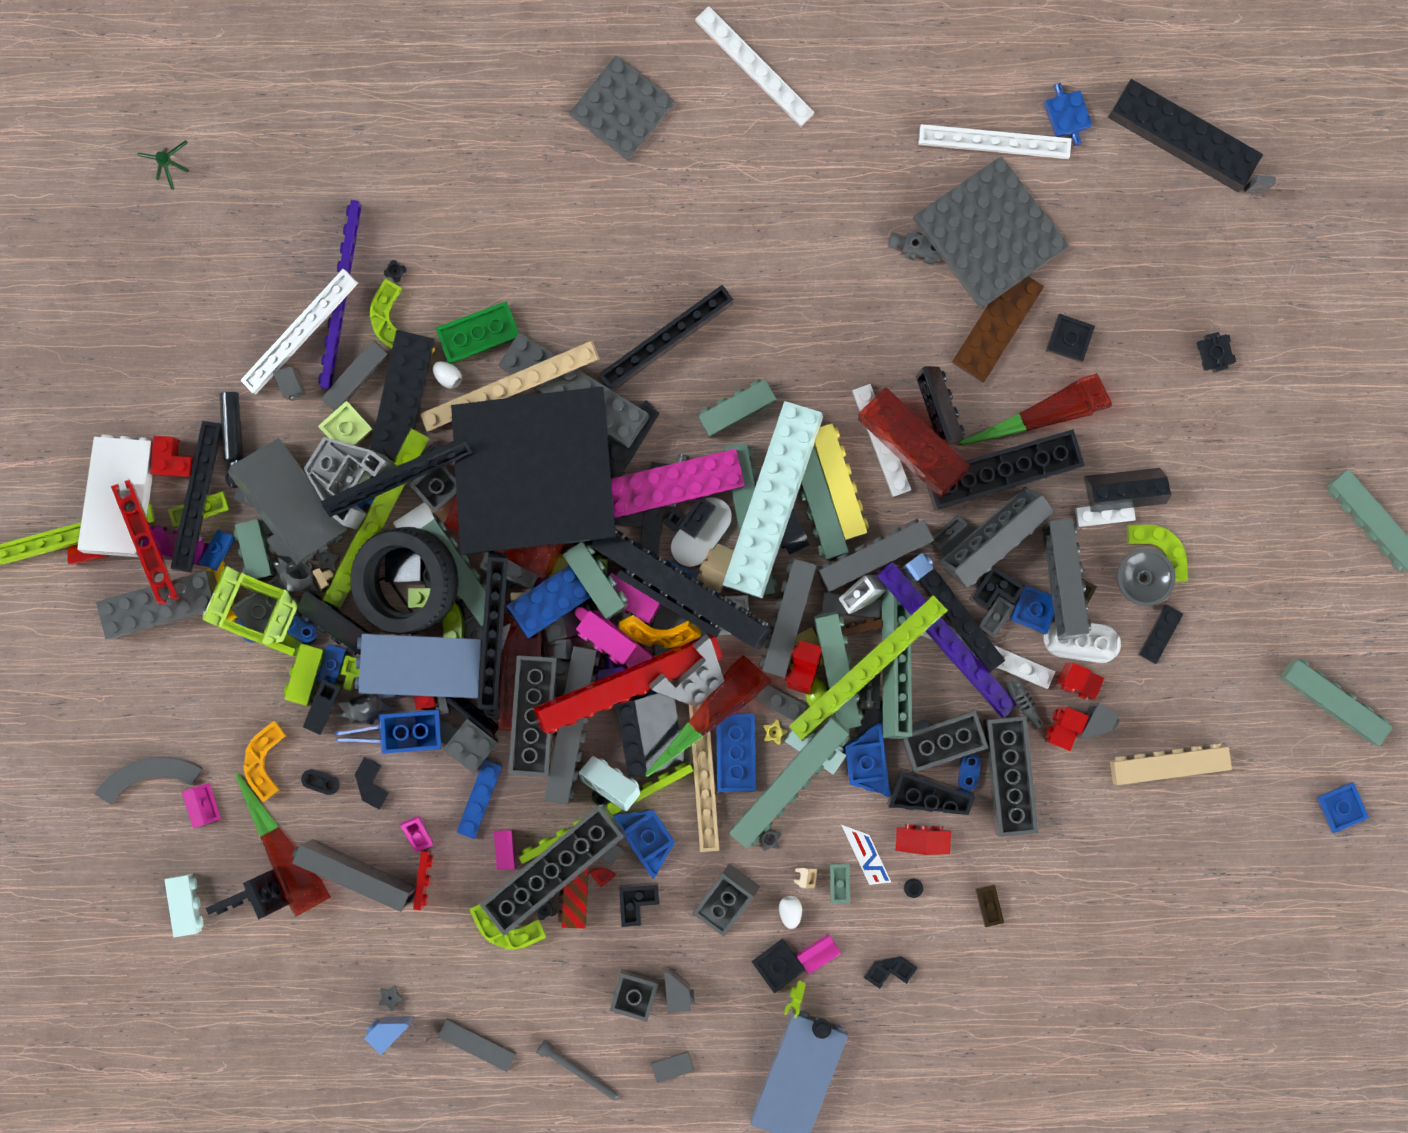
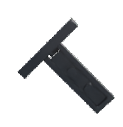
(261, 891)

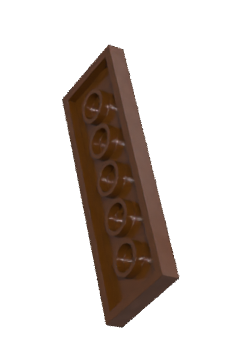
(996, 329)

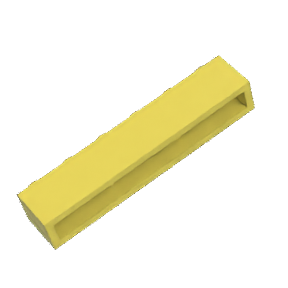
(838, 482)

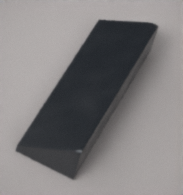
(474, 715)

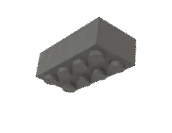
(945, 741)

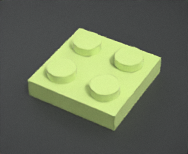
(345, 425)

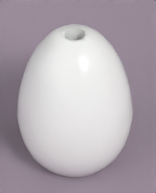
(447, 374)
(790, 911)

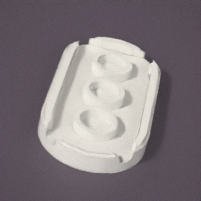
(693, 551)
(1097, 647)

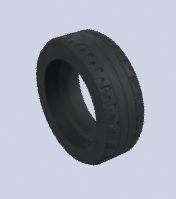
(367, 589)

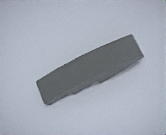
(355, 375)

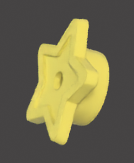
(779, 732)

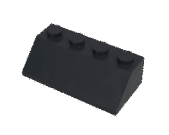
(1127, 489)
(331, 620)

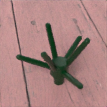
(164, 160)

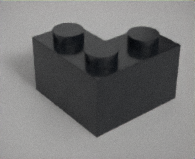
(994, 584)
(633, 897)

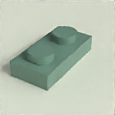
(840, 883)

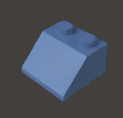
(385, 1032)

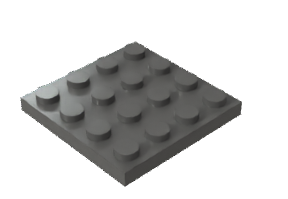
(622, 108)

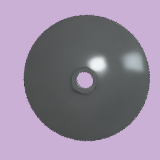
(1158, 574)

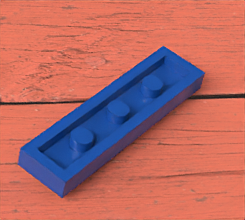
(479, 799)

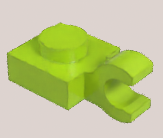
(350, 671)
(796, 994)

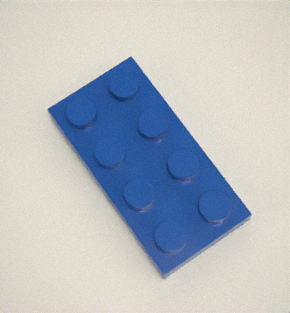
(548, 602)
(736, 754)

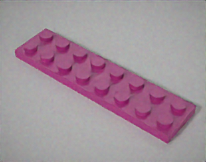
(676, 483)

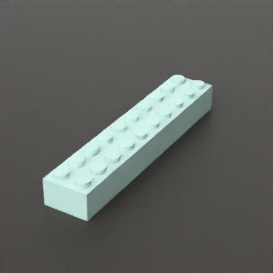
(773, 499)

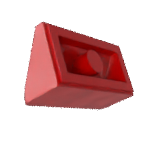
(75, 556)

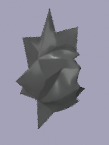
(295, 576)
(362, 708)

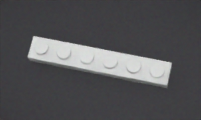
(888, 461)

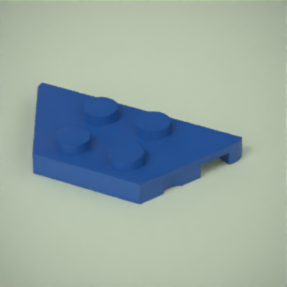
(868, 762)
(647, 838)

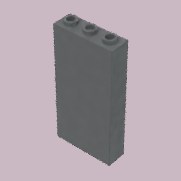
(286, 501)
(354, 874)

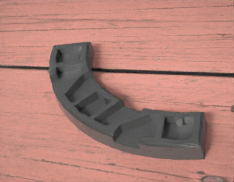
(144, 769)

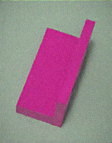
(201, 805)
(505, 849)
(818, 953)

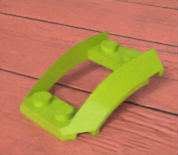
(225, 594)

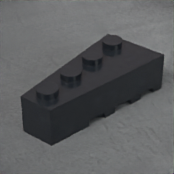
(927, 794)

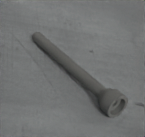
(547, 1050)

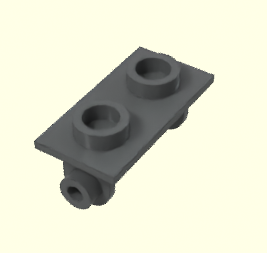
(871, 694)

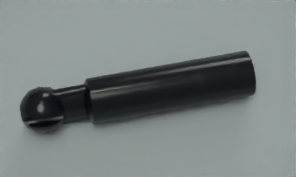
(231, 431)

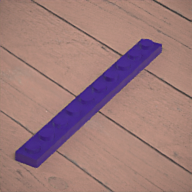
(335, 322)
(949, 642)

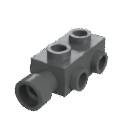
(912, 252)

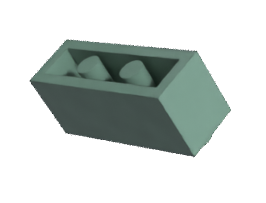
(254, 549)

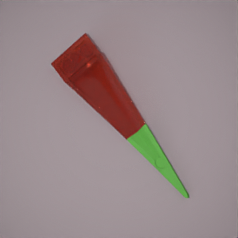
(1070, 403)
(740, 686)
(299, 886)

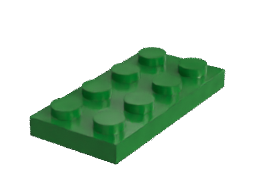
(477, 332)

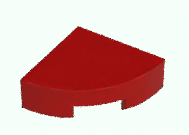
(602, 875)

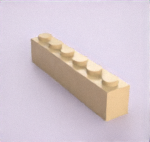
(1170, 765)

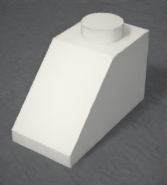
(862, 593)

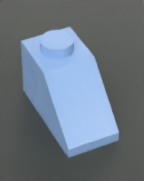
(918, 567)

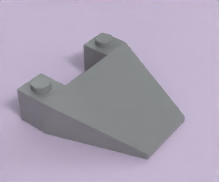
(341, 466)

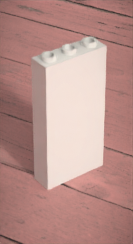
(112, 463)

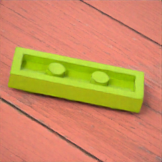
(215, 505)

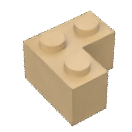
(715, 567)

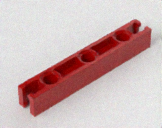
(149, 555)

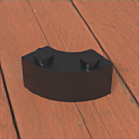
(794, 535)

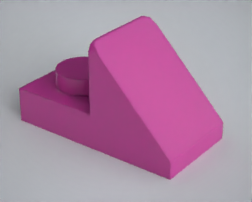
(417, 833)

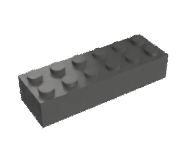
(997, 536)
(874, 556)
(1066, 579)
(140, 611)
(789, 616)
(529, 744)
(1011, 776)

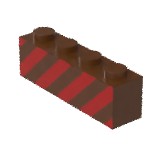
(575, 902)

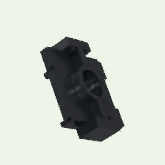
(1216, 352)

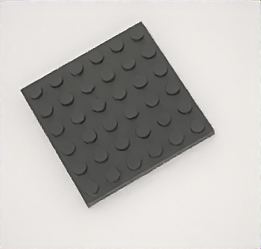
(990, 232)

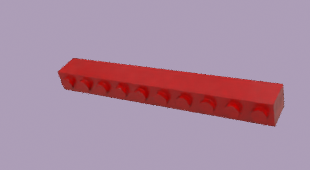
(618, 687)

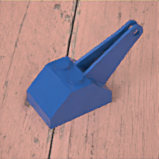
(403, 732)

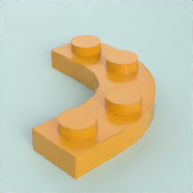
(669, 638)
(255, 760)

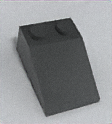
(726, 900)

